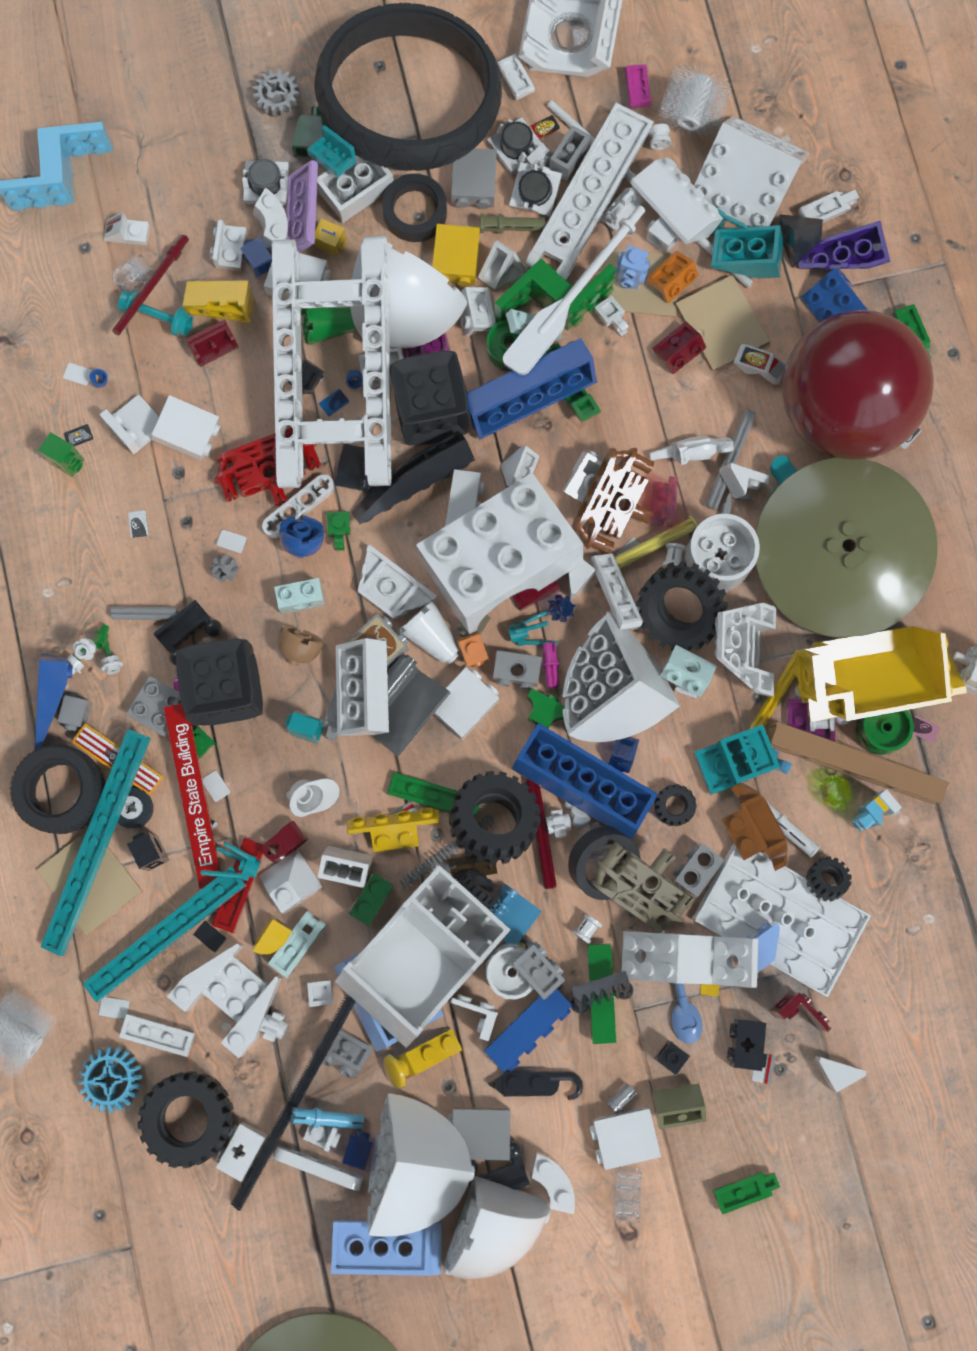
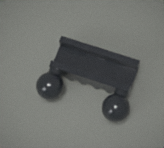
(184, 625)
(586, 993)
(512, 1174)

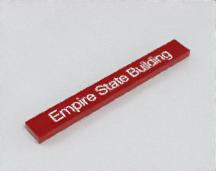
(192, 793)

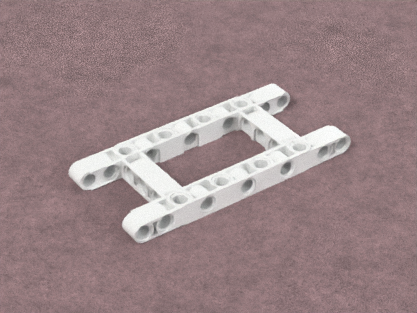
(289, 361)

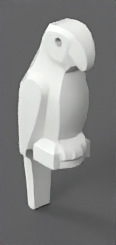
(694, 449)

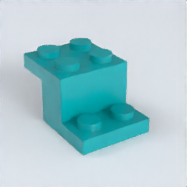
(736, 759)

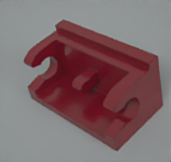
(212, 343)

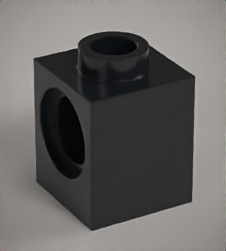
(672, 1057)

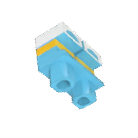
(873, 808)

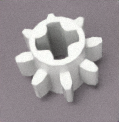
(558, 823)
(273, 1026)

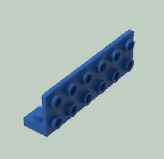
(832, 296)

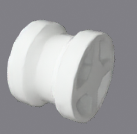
(660, 137)

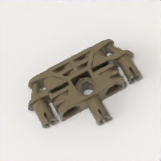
(628, 894)

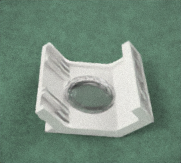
(570, 36)

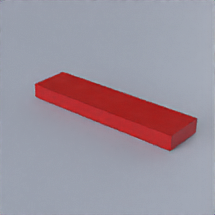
(229, 913)

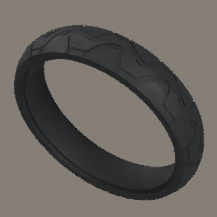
(418, 21)

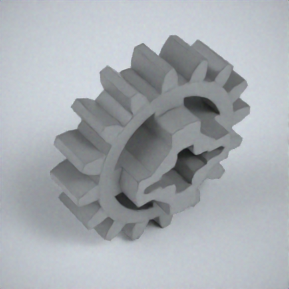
(276, 92)

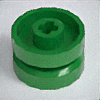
(881, 741)

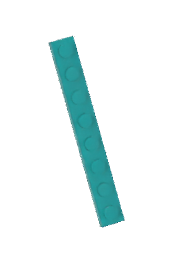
(163, 935)

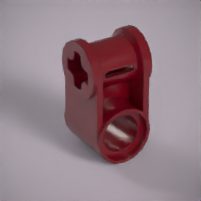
(287, 839)

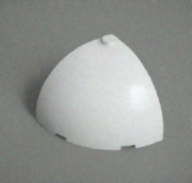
(419, 301)
(614, 687)
(415, 1168)
(494, 1230)

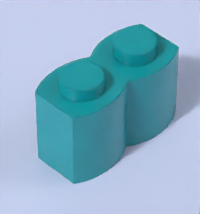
(304, 726)

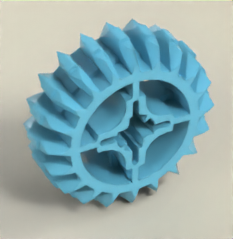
(110, 1088)

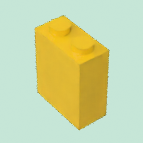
(457, 253)

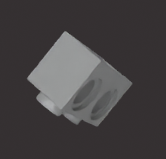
(701, 873)

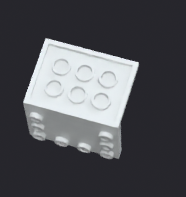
(748, 172)

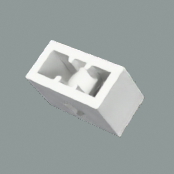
(236, 1165)

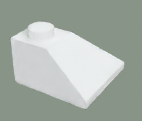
(290, 882)

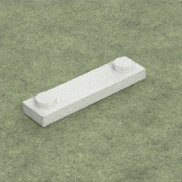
(616, 591)

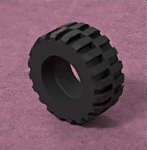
(500, 790)
(154, 1125)

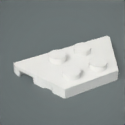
(390, 586)

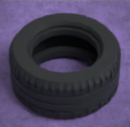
(27, 777)

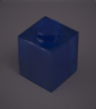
(358, 1150)

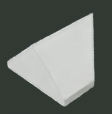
(501, 267)

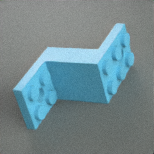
(55, 153)

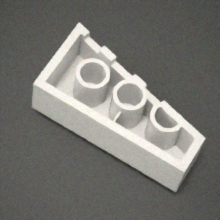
(464, 494)

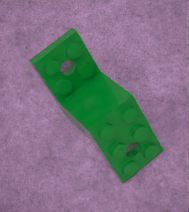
(548, 287)

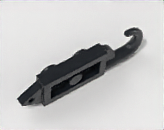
(535, 1083)

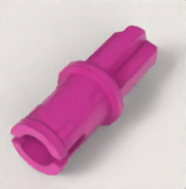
(550, 664)

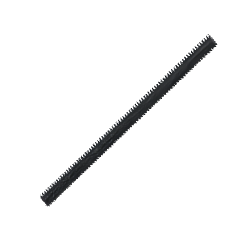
(284, 1118)

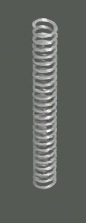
(438, 857)

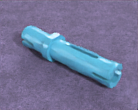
(326, 1118)

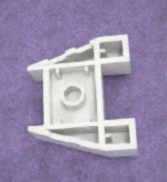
(235, 991)

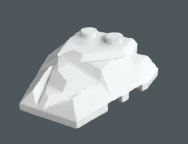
(740, 644)

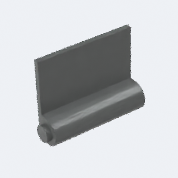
(411, 703)

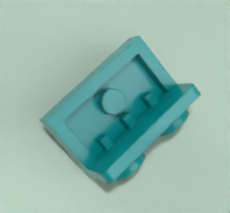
(332, 152)

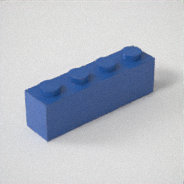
(526, 1029)

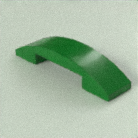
(580, 403)

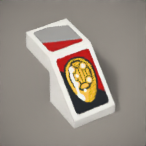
(757, 361)

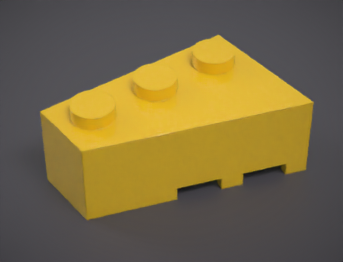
(219, 300)

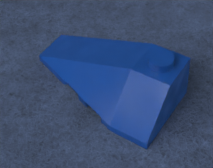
(51, 686)

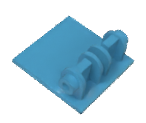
(515, 913)

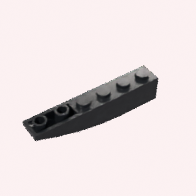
(416, 475)

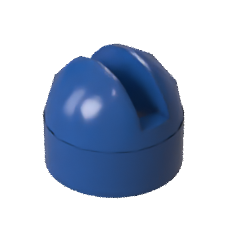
(103, 378)
(350, 379)

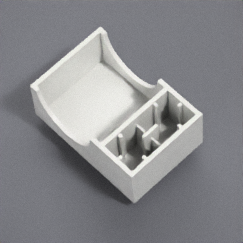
(500, 550)
(422, 956)

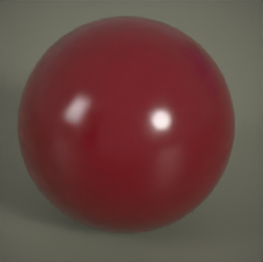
(857, 384)

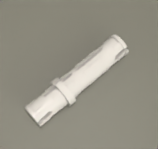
(795, 834)

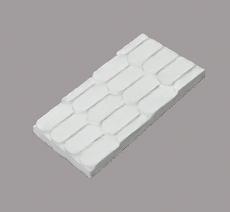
(813, 933)

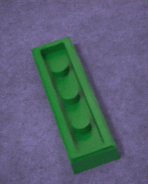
(423, 792)

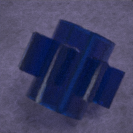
(567, 608)

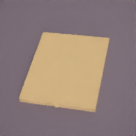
(646, 298)
(723, 321)
(110, 889)

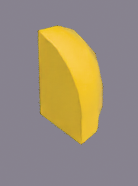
(271, 937)

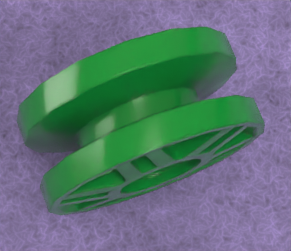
(496, 341)

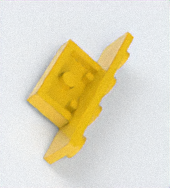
(393, 830)

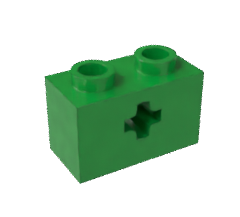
(61, 455)

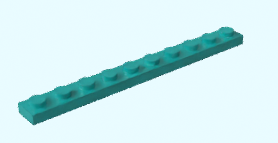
(95, 842)

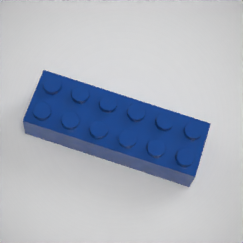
(519, 396)
(584, 781)

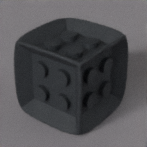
(430, 397)
(219, 682)

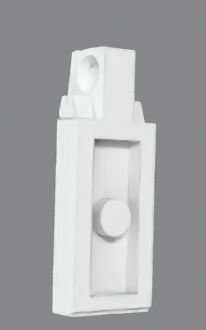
(829, 206)

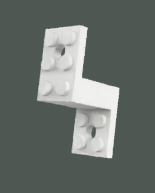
(690, 959)

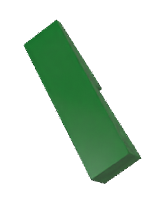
(602, 1016)

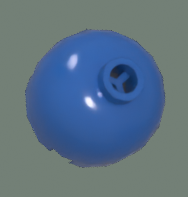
(302, 536)

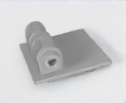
(150, 704)

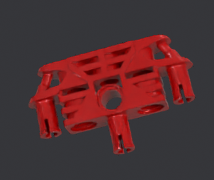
(251, 464)

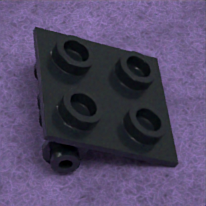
(352, 469)

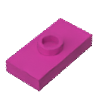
(637, 86)

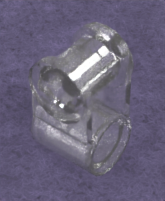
(133, 273)

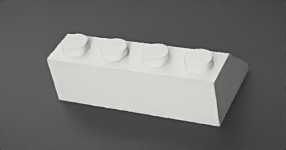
(677, 200)
(362, 688)

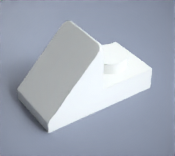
(741, 478)

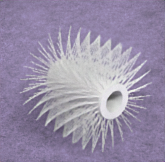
(695, 101)
(20, 1036)

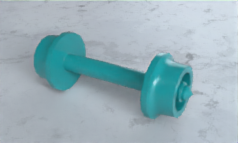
(180, 322)

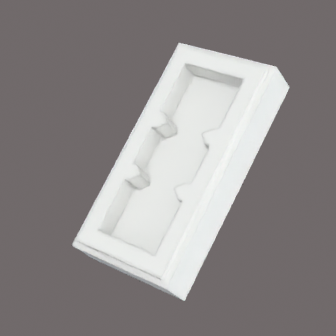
(515, 77)

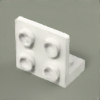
(132, 423)
(486, 1024)

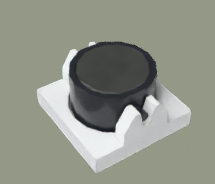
(516, 142)
(268, 175)
(534, 187)

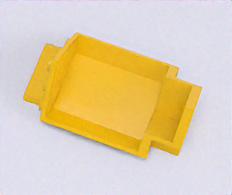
(876, 673)

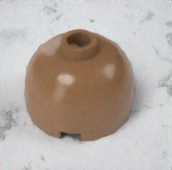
(298, 645)

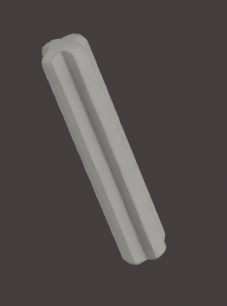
(143, 613)

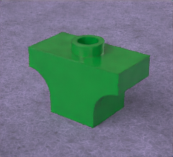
(545, 708)

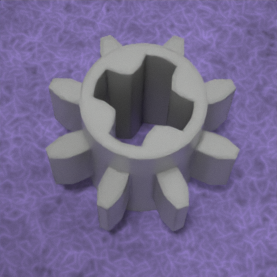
(224, 568)

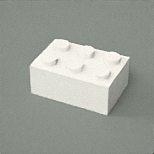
(354, 188)

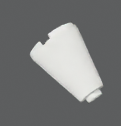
(431, 634)

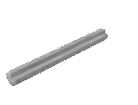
(731, 457)

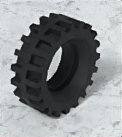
(663, 624)

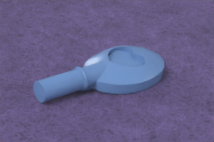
(685, 1018)

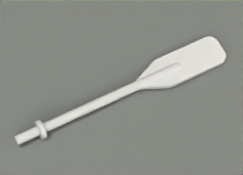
(551, 320)

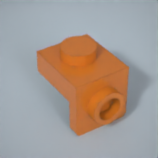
(473, 650)

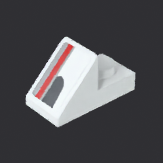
(126, 231)

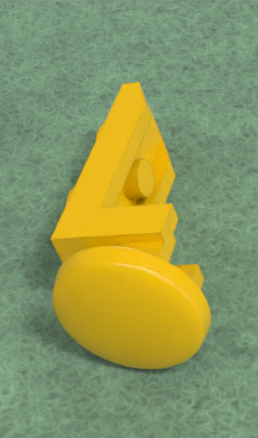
(420, 1058)

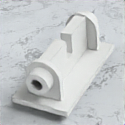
(621, 208)

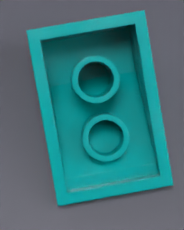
(749, 251)

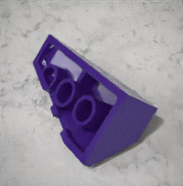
(853, 249)

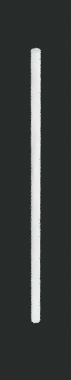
(568, 120)

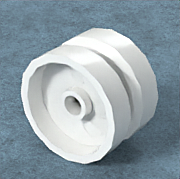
(497, 973)

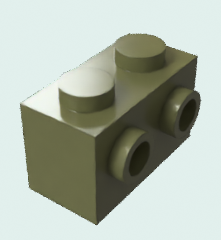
(679, 1106)

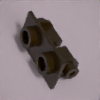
(461, 865)

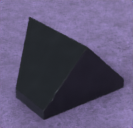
(799, 236)

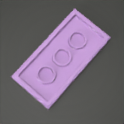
(302, 205)

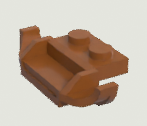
(756, 827)

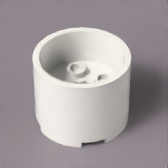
(730, 538)

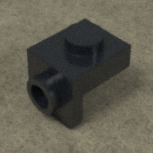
(310, 377)

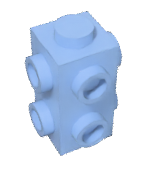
(632, 267)

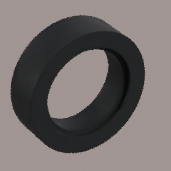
(406, 184)
(585, 847)

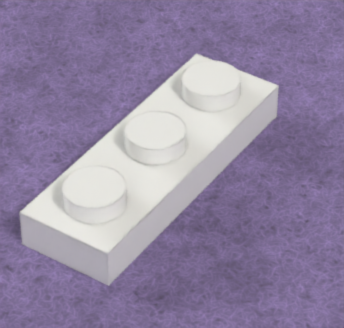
(157, 1035)

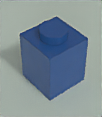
(257, 256)

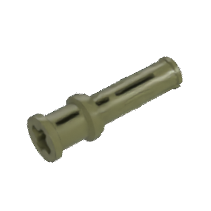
(500, 223)

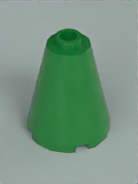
(326, 323)

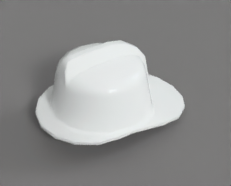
(312, 796)

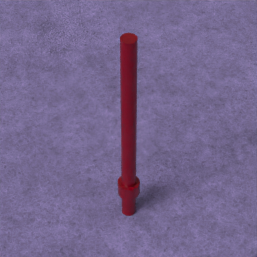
(173, 254)

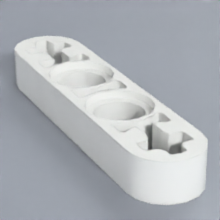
(295, 502)
(318, 1167)

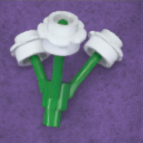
(86, 648)

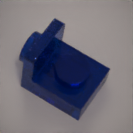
(623, 754)

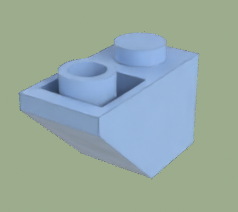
(767, 944)

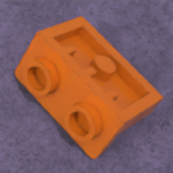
(673, 275)

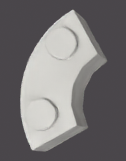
(271, 217)
(555, 1180)

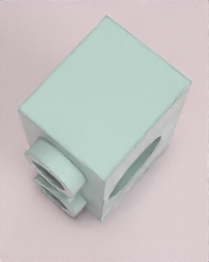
(299, 596)
(688, 671)

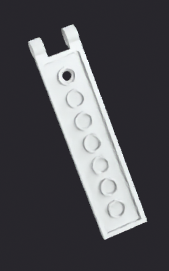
(591, 188)

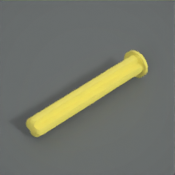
(656, 542)

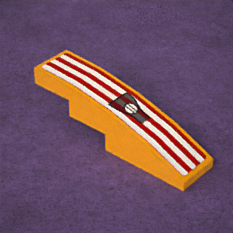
(106, 752)

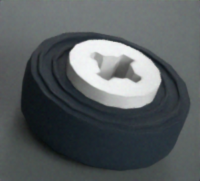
(139, 812)

